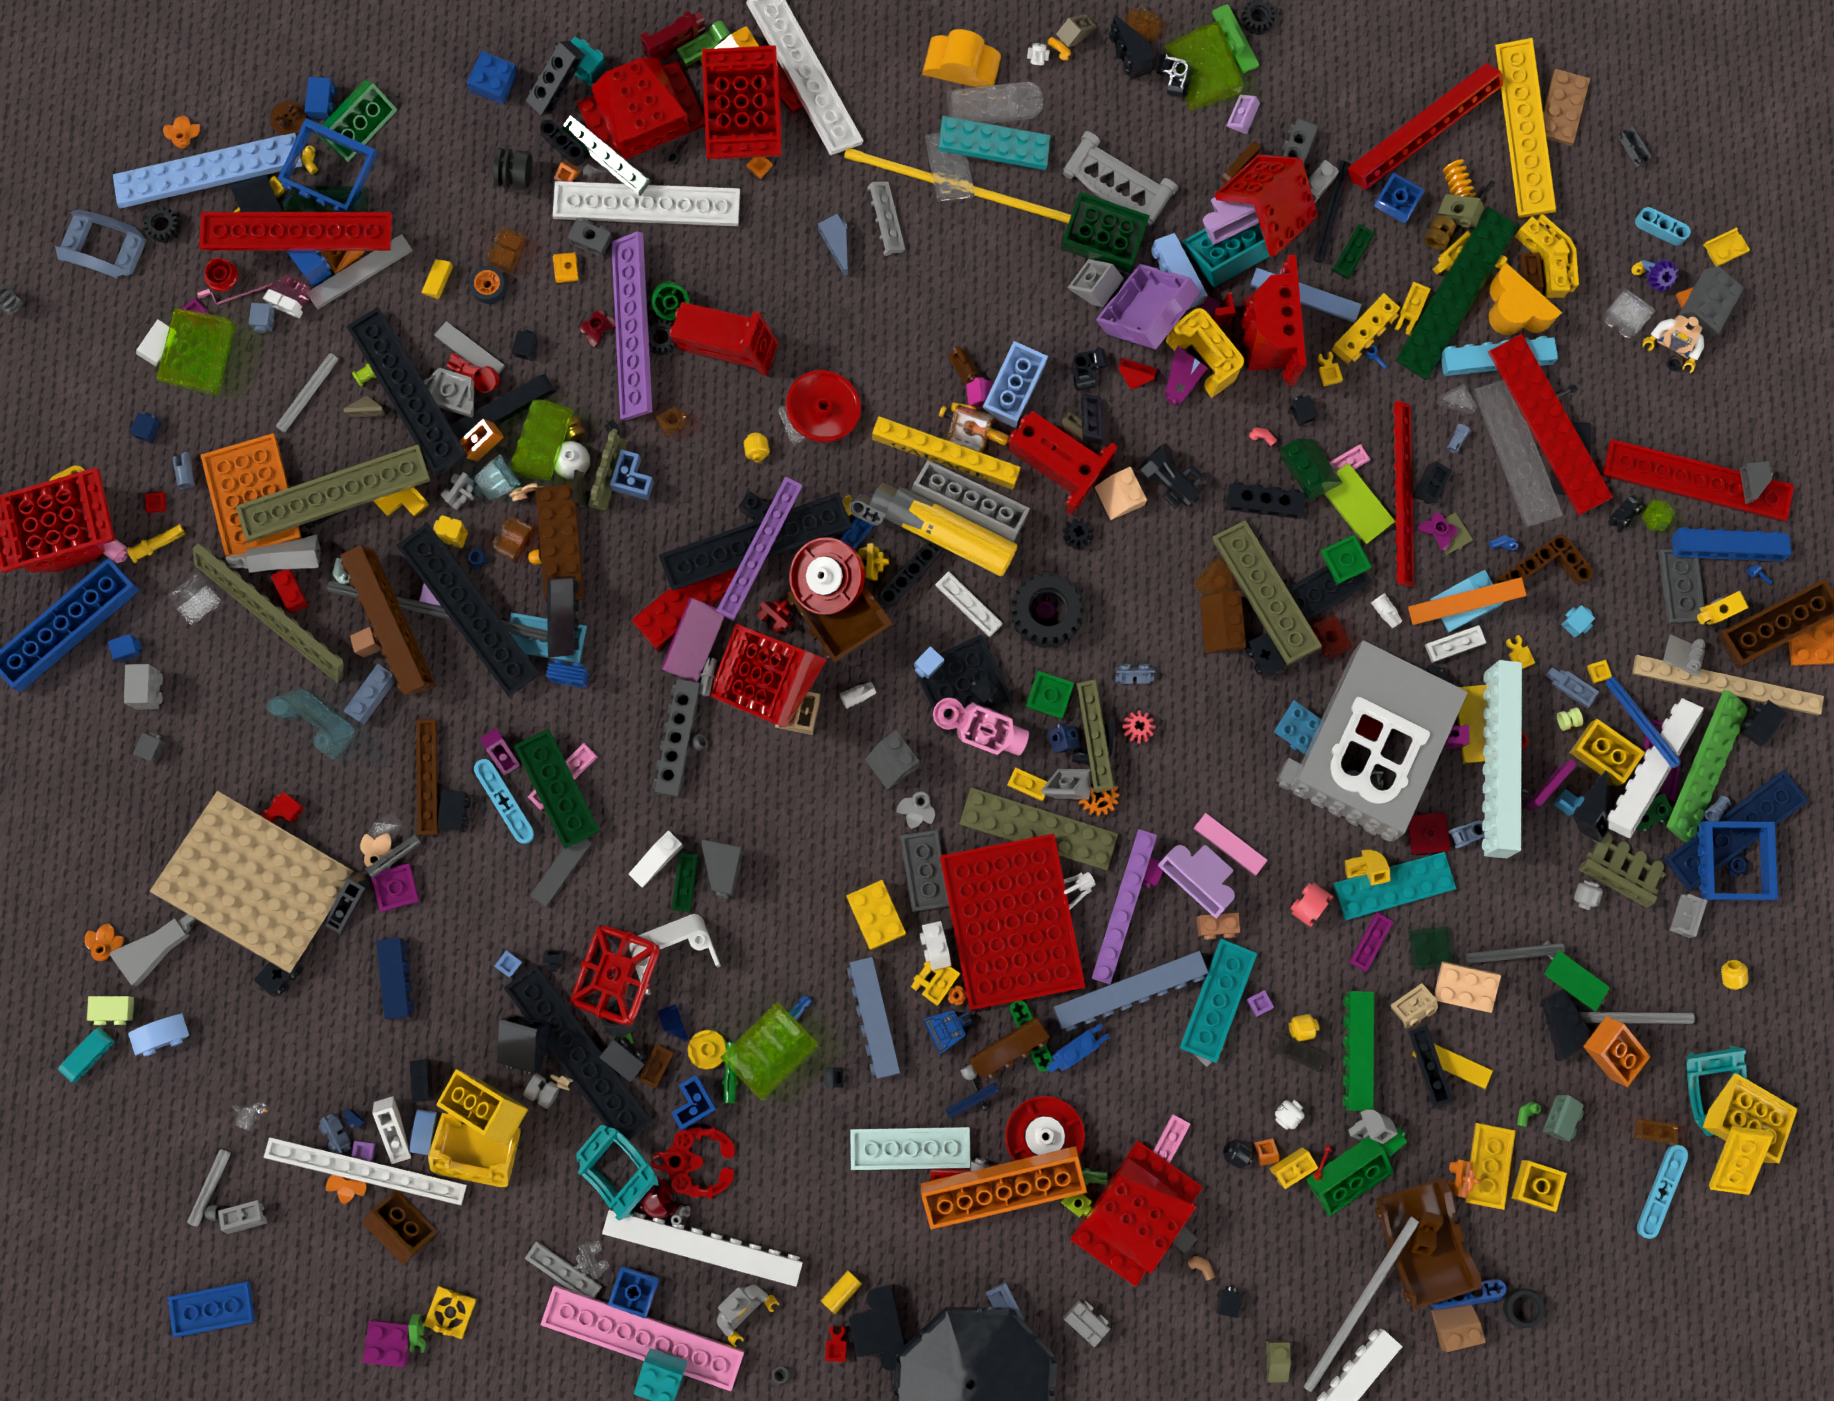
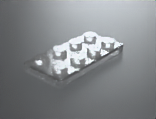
(949, 172)

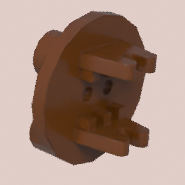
(295, 114)

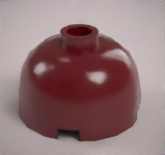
(657, 1200)

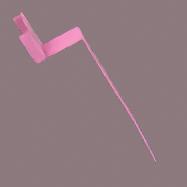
(207, 292)

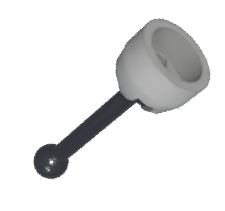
(970, 1073)

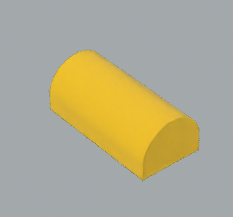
(841, 1292)

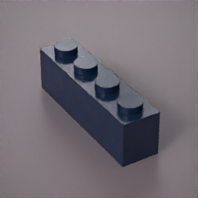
(394, 978)

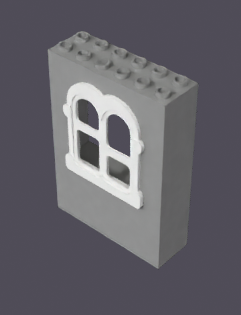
(1400, 699)

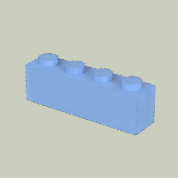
(1174, 260)

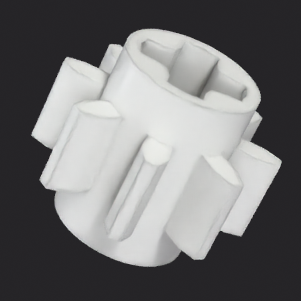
(1038, 54)

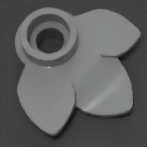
(916, 813)

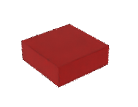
(155, 502)

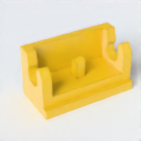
(1294, 1168)

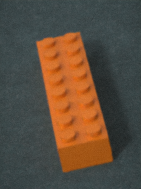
(1003, 1188)

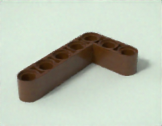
(1552, 552)

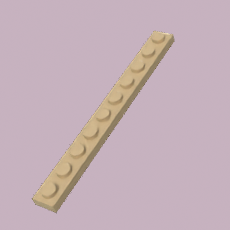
(1740, 687)

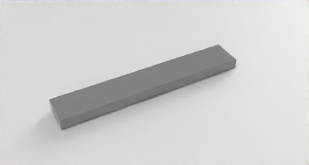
(358, 272)

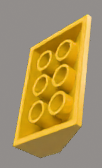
(1751, 1107)

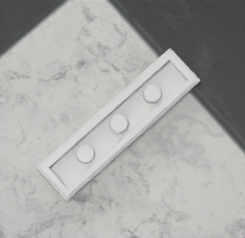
(969, 604)

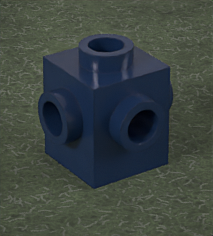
(1063, 738)

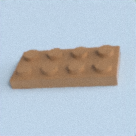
(1564, 106)

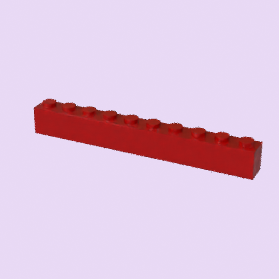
(1425, 126)

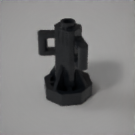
(1161, 468)

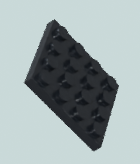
(960, 668)

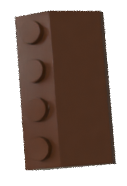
(1009, 1047)

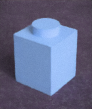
(928, 663)

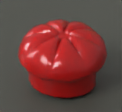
(221, 274)

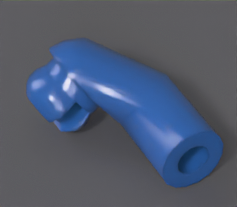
(1505, 542)

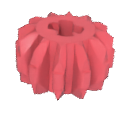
(1130, 726)

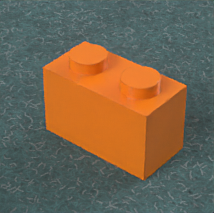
(481, 440)

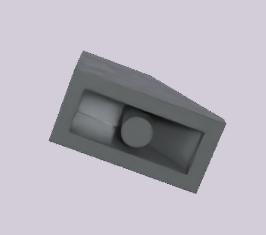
(1755, 479)

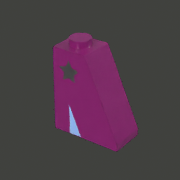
(1183, 376)

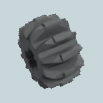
(9, 301)

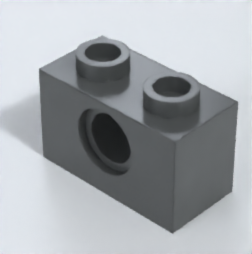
(597, 245)

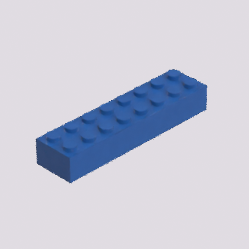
(65, 624)

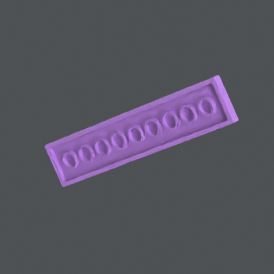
(631, 326)

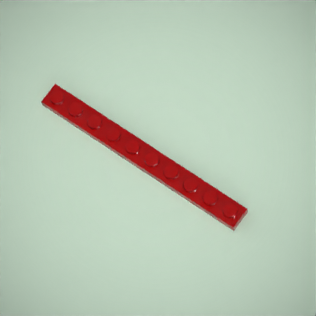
(1403, 499)

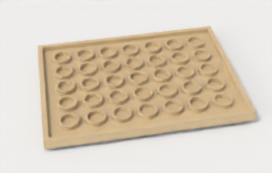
(252, 882)

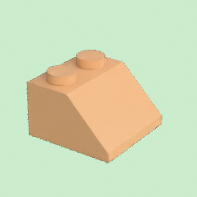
(1120, 493)

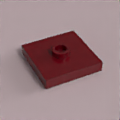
(1428, 834)

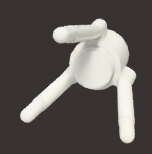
(1084, 882)

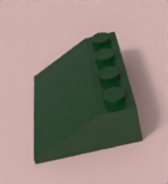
(1104, 231)

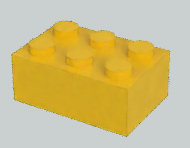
(1607, 750)
(876, 915)

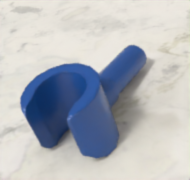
(1374, 356)
(1757, 570)

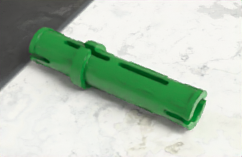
(729, 1082)

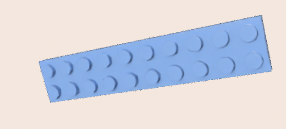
(203, 171)

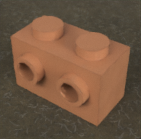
(1224, 925)

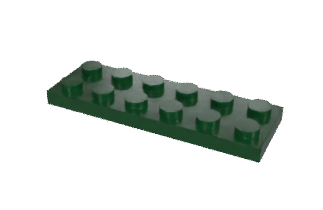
(556, 788)

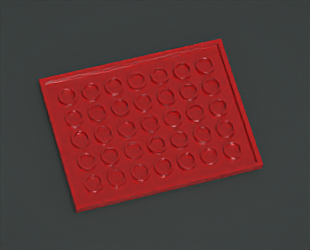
(1012, 921)

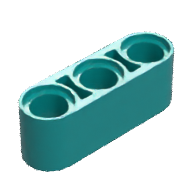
(85, 1054)

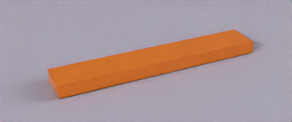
(1467, 601)

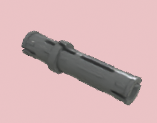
(373, 869)

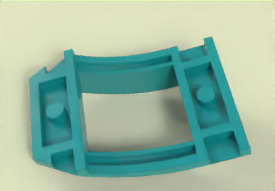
(1710, 1063)
(637, 1186)

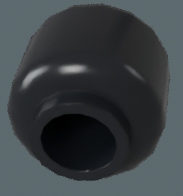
(1238, 1153)

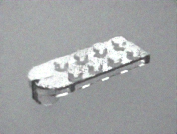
(996, 102)

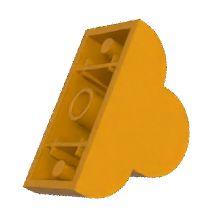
(962, 59)
(1518, 305)

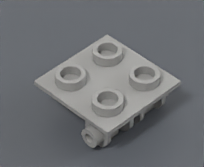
(1684, 654)

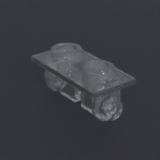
(793, 435)

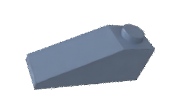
(834, 234)

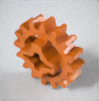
(1106, 799)

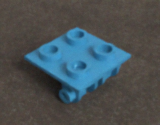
(1298, 727)

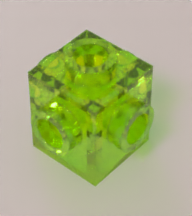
(1658, 515)

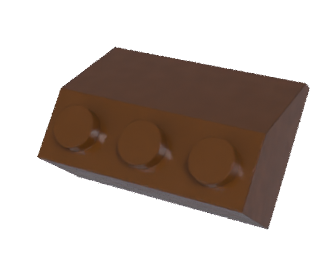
(1222, 622)
(399, 1226)

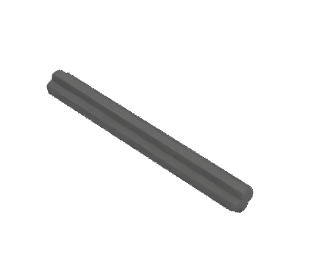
(1514, 953)

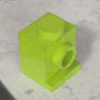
(1083, 1210)

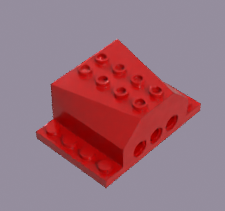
(742, 102)
(641, 106)
(1275, 324)
(55, 524)
(765, 676)
(1137, 1214)

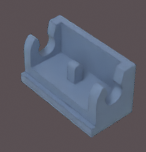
(1001, 1297)

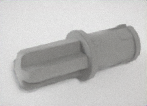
(707, 677)

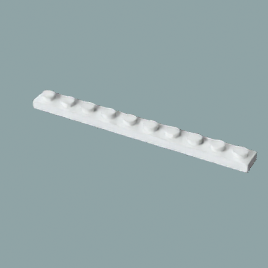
(365, 1171)

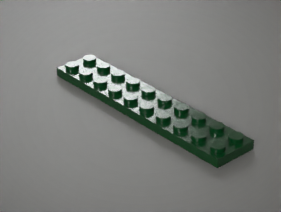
(1456, 293)

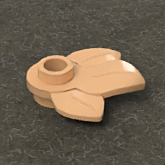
(521, 492)
(376, 847)

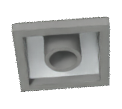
(1069, 784)

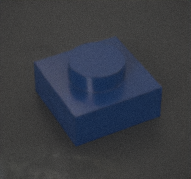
(353, 1119)

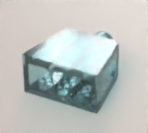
(495, 479)

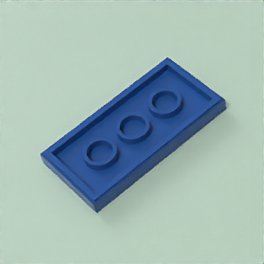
(211, 1309)

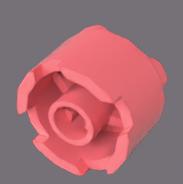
(1311, 904)

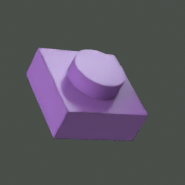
(1260, 1003)
(363, 1151)

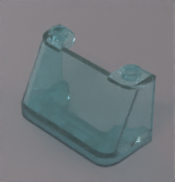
(334, 731)

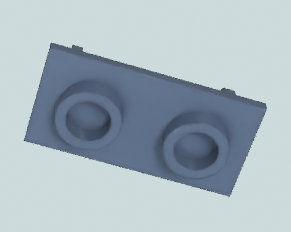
(1142, 674)
(330, 1128)

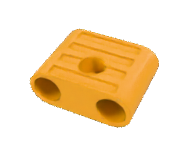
(565, 267)

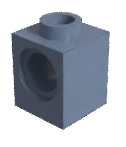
(261, 317)

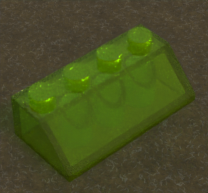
(541, 440)

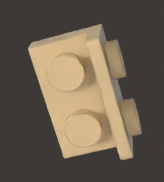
(1415, 1006)

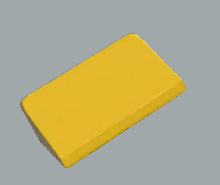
(437, 278)

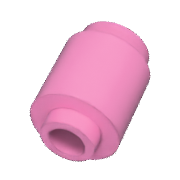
(116, 551)

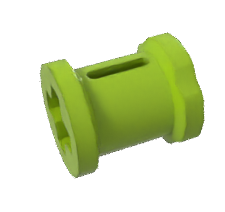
(364, 375)

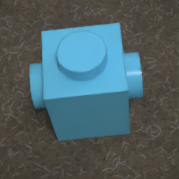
(1578, 620)

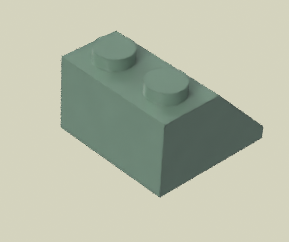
(1563, 1118)

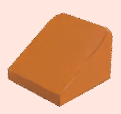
(566, 172)
(1267, 1152)

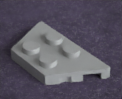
(452, 391)

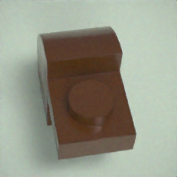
(1424, 1236)

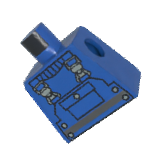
(947, 1029)

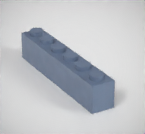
(874, 1018)

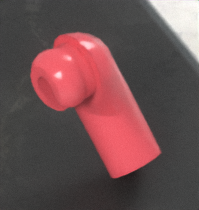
(1263, 433)

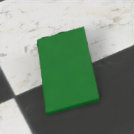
(1577, 981)

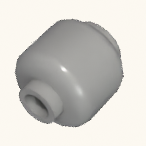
(1588, 894)

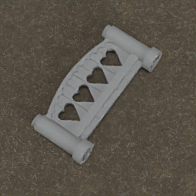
(1088, 154)

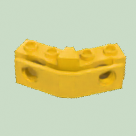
(1555, 251)

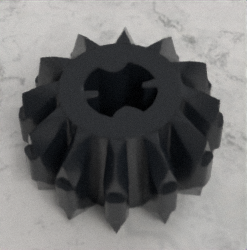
(1070, 533)

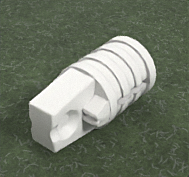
(1387, 610)
(857, 694)

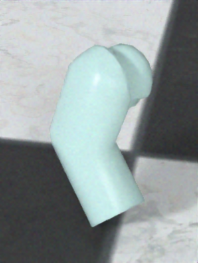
(339, 573)

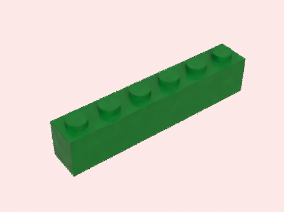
(1359, 1050)

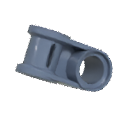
(1465, 834)

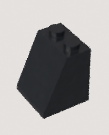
(522, 1043)

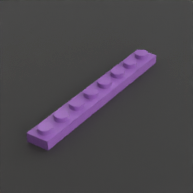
(759, 548)
(1124, 906)

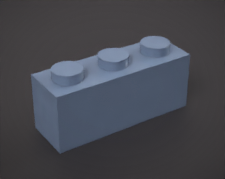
(370, 694)

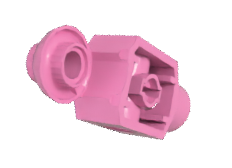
(981, 727)

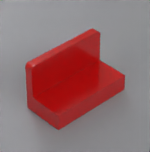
(1224, 315)

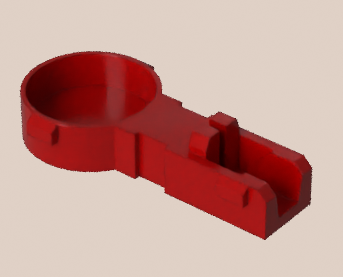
(484, 382)

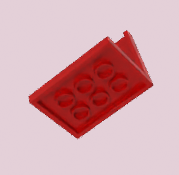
(1279, 195)

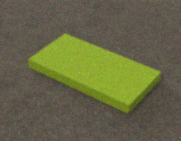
(1359, 505)

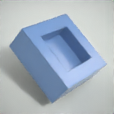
(508, 964)

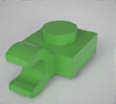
(416, 1329)

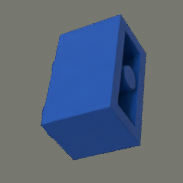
(320, 98)

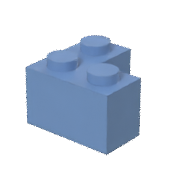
(628, 480)

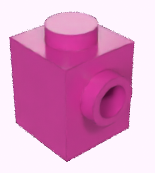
(978, 391)

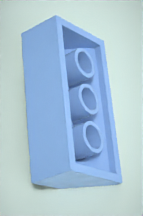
(1015, 384)

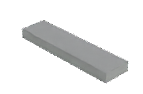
(466, 347)
(562, 1271)

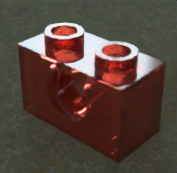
(1332, 627)

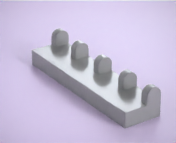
(886, 217)

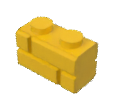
(450, 531)

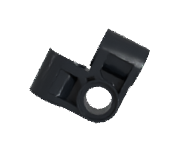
(1178, 82)
(1083, 375)

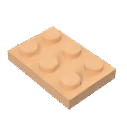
(1467, 987)

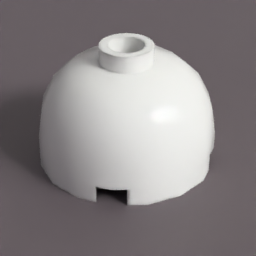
(572, 457)

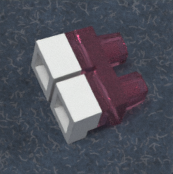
(285, 297)

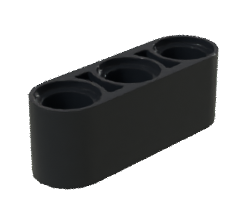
(559, 135)

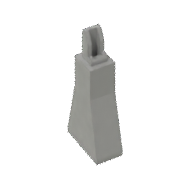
(285, 555)
(143, 955)

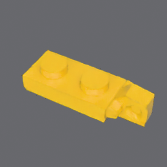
(1449, 255)

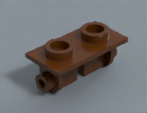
(963, 365)

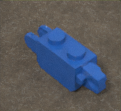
(1076, 1049)

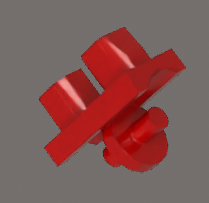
(768, 609)

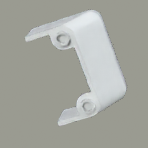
(689, 927)

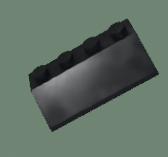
(562, 616)

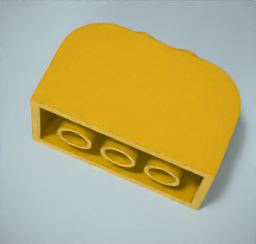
(482, 1107)

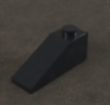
(347, 901)

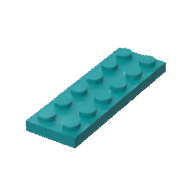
(994, 142)
(1407, 884)
(1218, 1001)

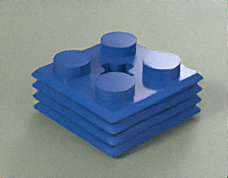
(1409, 194)
(564, 674)
(621, 1297)

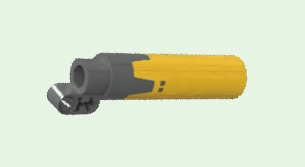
(937, 526)

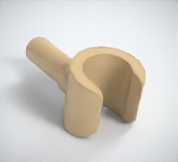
(562, 1082)

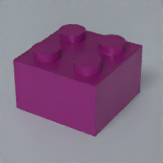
(387, 1343)

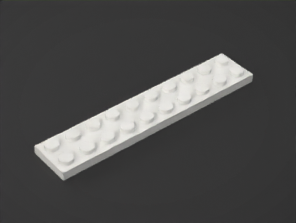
(806, 75)
(655, 204)

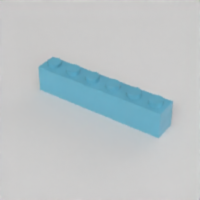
(1476, 358)

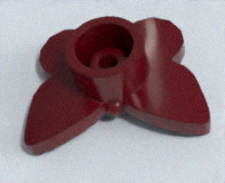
(595, 326)

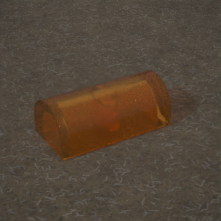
(1656, 1131)

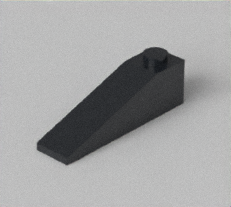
(1430, 1068)

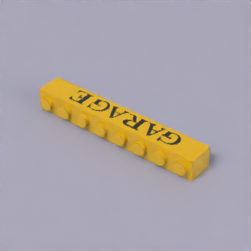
(945, 453)

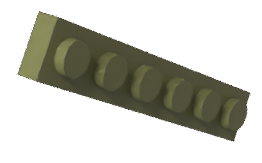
(1095, 736)

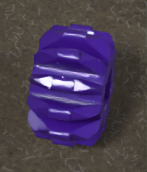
(1664, 268)

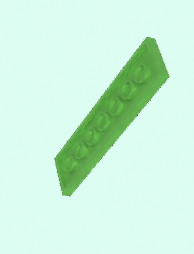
(1707, 766)

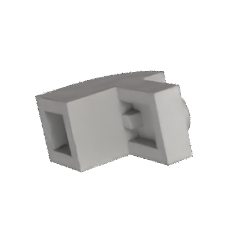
(1375, 1125)

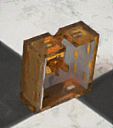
(961, 428)

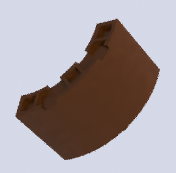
(845, 630)
(1449, 1268)

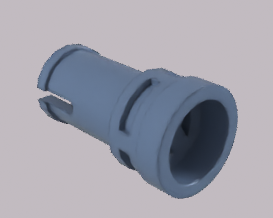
(1459, 436)
(1716, 811)

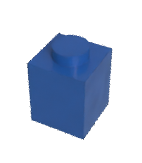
(125, 648)

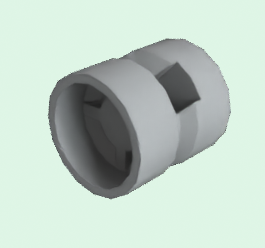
(542, 1091)

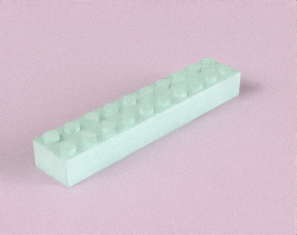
(1502, 759)

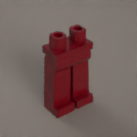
(669, 39)

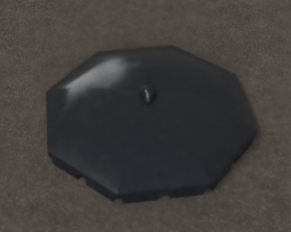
(975, 1358)

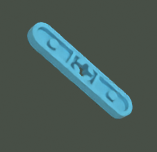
(494, 785)
(1655, 1210)

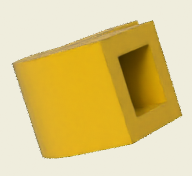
(1370, 863)

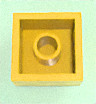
(1539, 1185)

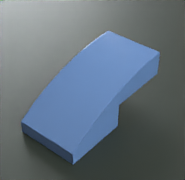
(423, 1132)

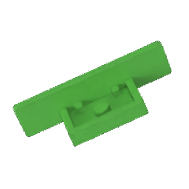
(1235, 38)

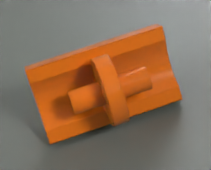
(1464, 1178)

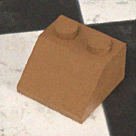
(1457, 1328)

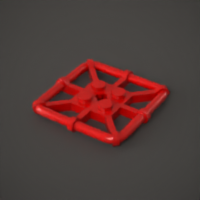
(624, 970)

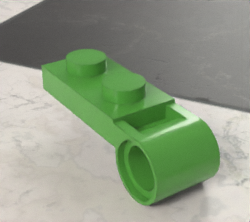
(692, 50)

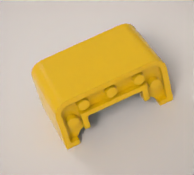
(1212, 345)

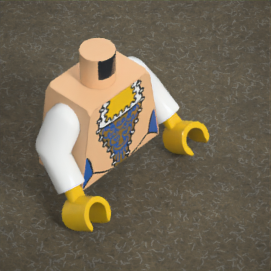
(1681, 336)

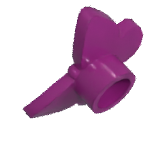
(1439, 529)

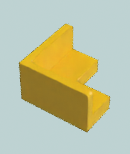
(409, 498)

